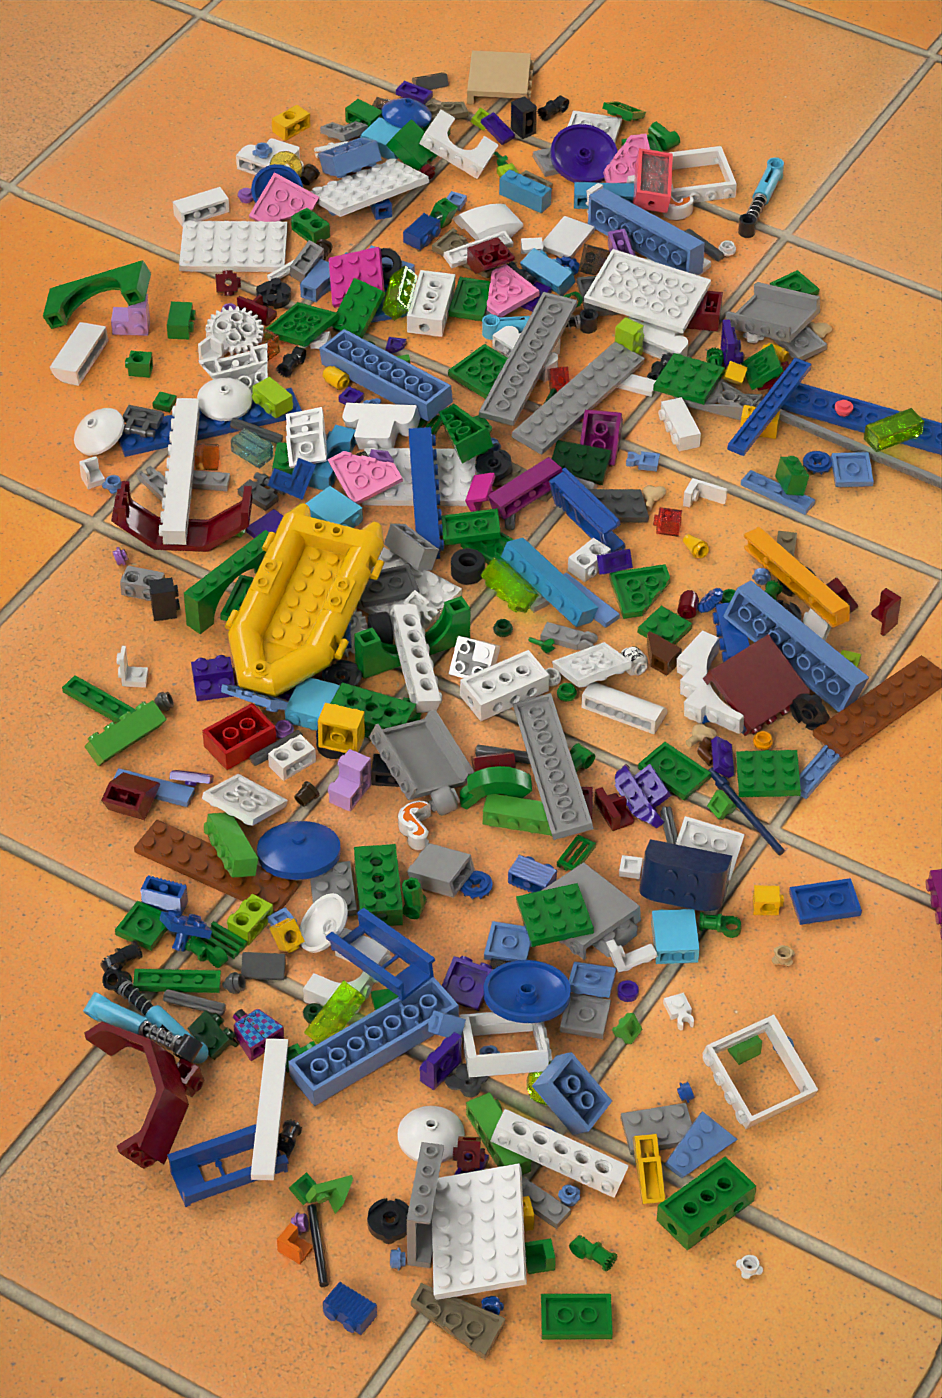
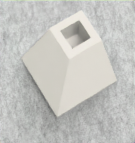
(472, 656)

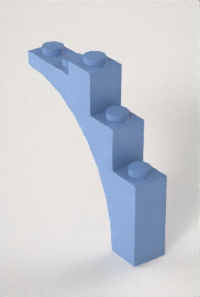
(318, 280)

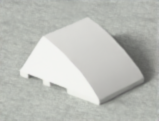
(488, 220)
(245, 367)

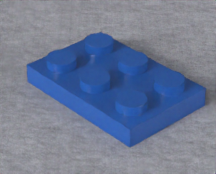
(825, 901)

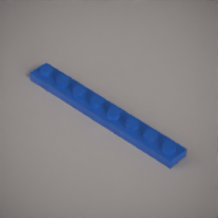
(769, 407)

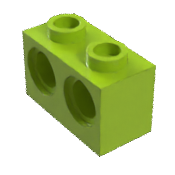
(250, 918)

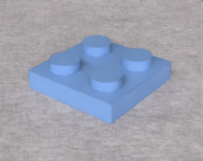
(852, 469)
(507, 942)
(592, 979)

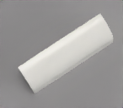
(79, 353)
(623, 707)

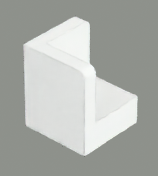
(528, 244)
(210, 347)
(90, 472)

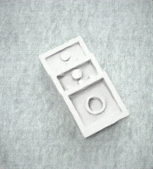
(306, 436)

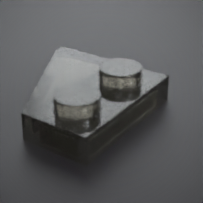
(592, 259)

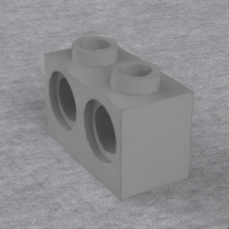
(306, 260)
(136, 582)

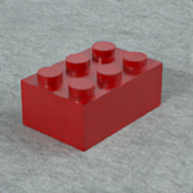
(239, 736)

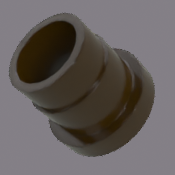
(309, 174)
(326, 245)
(306, 794)

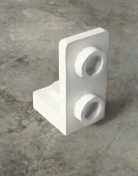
(705, 490)
(130, 675)
(627, 961)

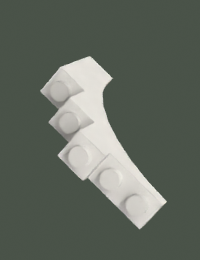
(701, 699)

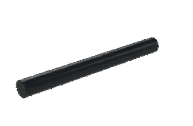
(317, 1245)

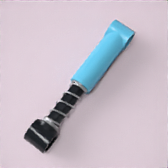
(761, 197)
(585, 321)
(104, 1010)
(155, 1013)

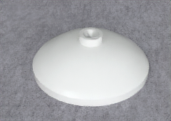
(224, 399)
(98, 431)
(323, 917)
(415, 1129)

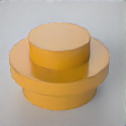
(763, 740)

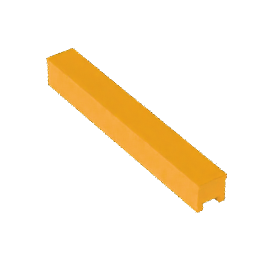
(797, 577)

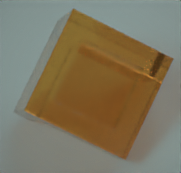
(272, 342)
(207, 456)

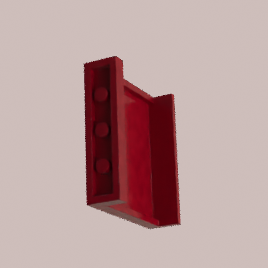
(758, 683)

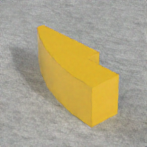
(735, 373)
(649, 1168)

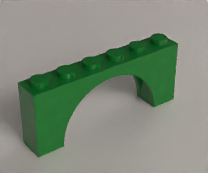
(66, 298)
(205, 595)
(377, 657)

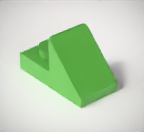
(333, 1190)

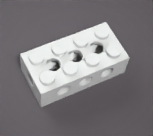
(430, 285)
(504, 684)

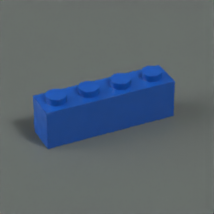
(731, 639)

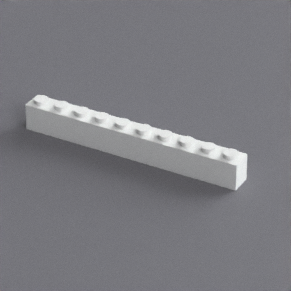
(181, 471)

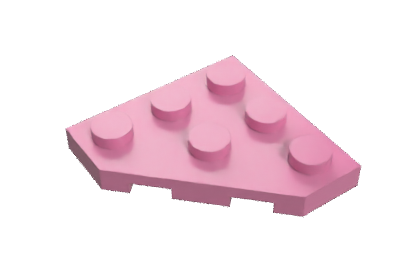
(625, 159)
(282, 200)
(508, 291)
(363, 476)

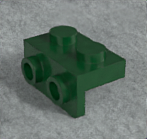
(211, 1031)

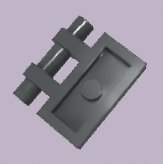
(143, 417)
(261, 496)

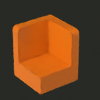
(292, 1246)

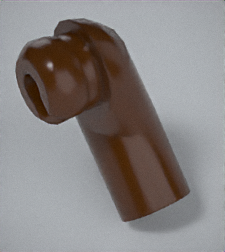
(704, 750)

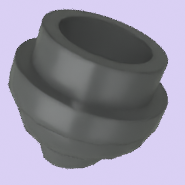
(164, 701)
(234, 983)

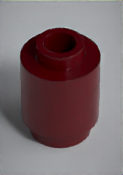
(688, 604)

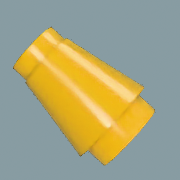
(696, 546)

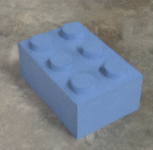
(350, 157)
(572, 1093)

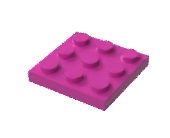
(363, 265)

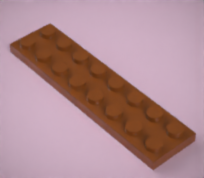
(880, 706)
(200, 862)

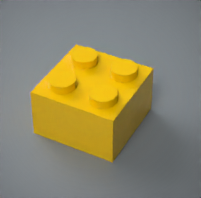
(340, 728)

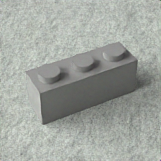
(411, 547)

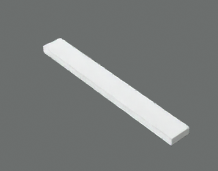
(269, 1110)

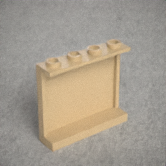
(500, 75)

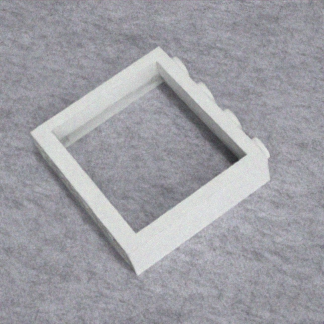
(704, 157)
(788, 1056)
(503, 1063)

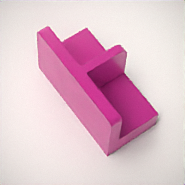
(479, 491)

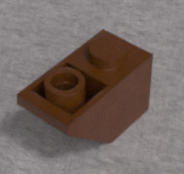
(662, 653)

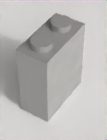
(441, 869)

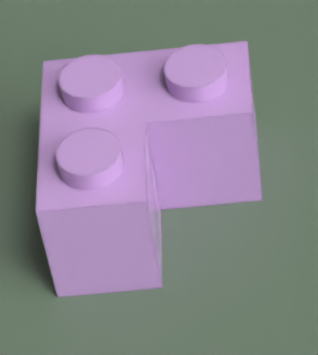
(131, 319)
(352, 780)

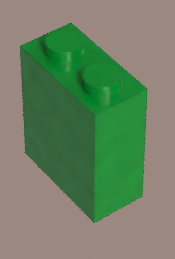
(407, 147)

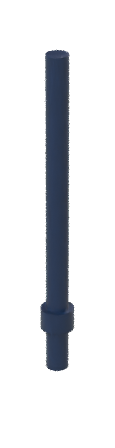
(723, 784)

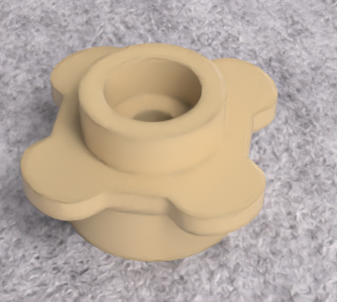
(783, 955)

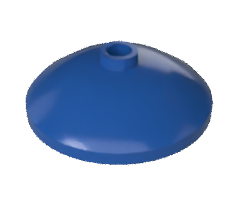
(402, 110)
(264, 175)

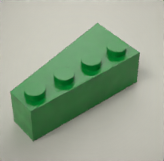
(465, 433)

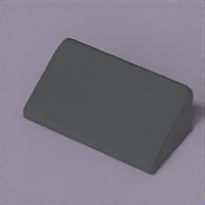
(431, 81)
(263, 966)

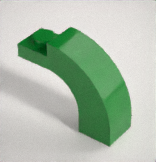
(495, 781)

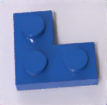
(296, 482)

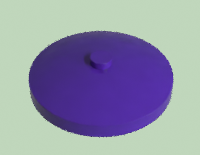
(582, 153)

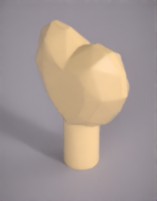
(820, 329)
(652, 495)
(699, 732)

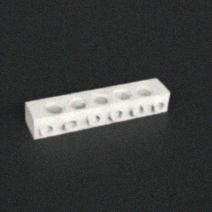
(415, 657)
(559, 1153)

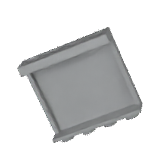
(775, 312)
(422, 756)
(605, 905)
(421, 1205)

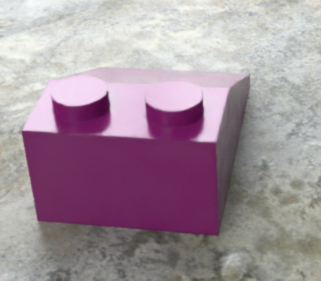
(602, 431)

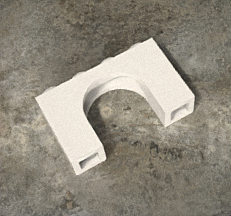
(470, 161)
(320, 989)

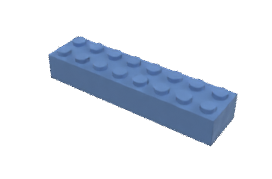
(647, 232)
(386, 374)
(811, 657)
(369, 1042)

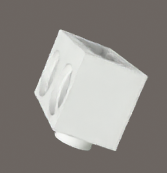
(584, 561)
(292, 757)

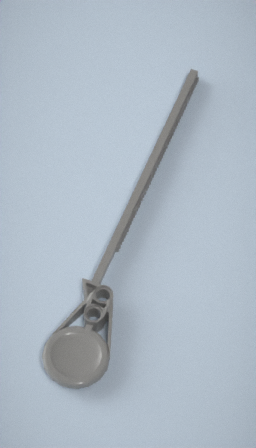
(732, 405)

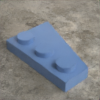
(271, 703)
(698, 1145)

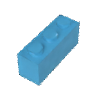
(525, 191)
(548, 271)

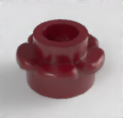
(428, 170)

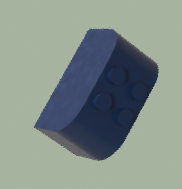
(684, 876)

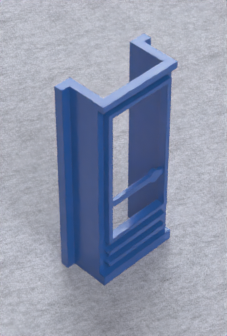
(585, 510)
(407, 981)
(186, 1163)

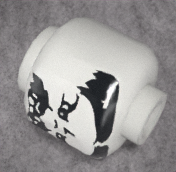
(638, 660)

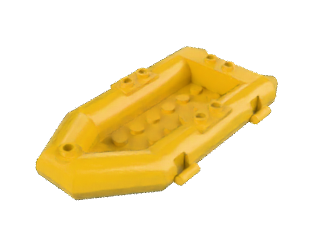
(301, 600)

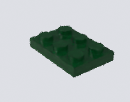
(582, 460)

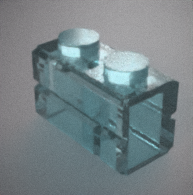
(252, 448)

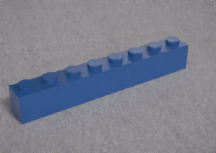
(425, 486)

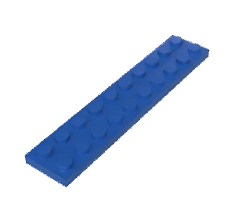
(821, 406)
(207, 428)

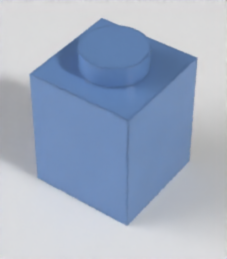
(445, 1024)

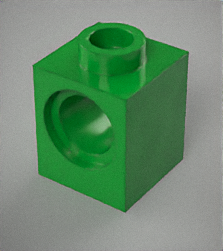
(444, 211)
(139, 364)

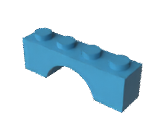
(337, 441)

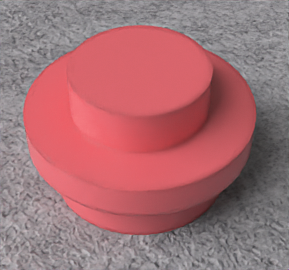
(843, 408)

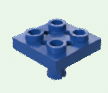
(184, 926)

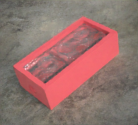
(653, 180)

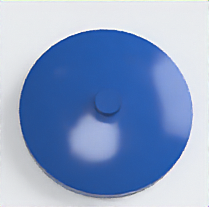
(298, 850)
(527, 991)

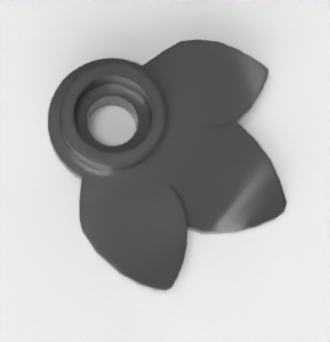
(467, 1085)

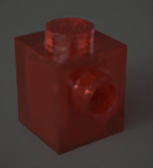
(558, 377)
(668, 521)

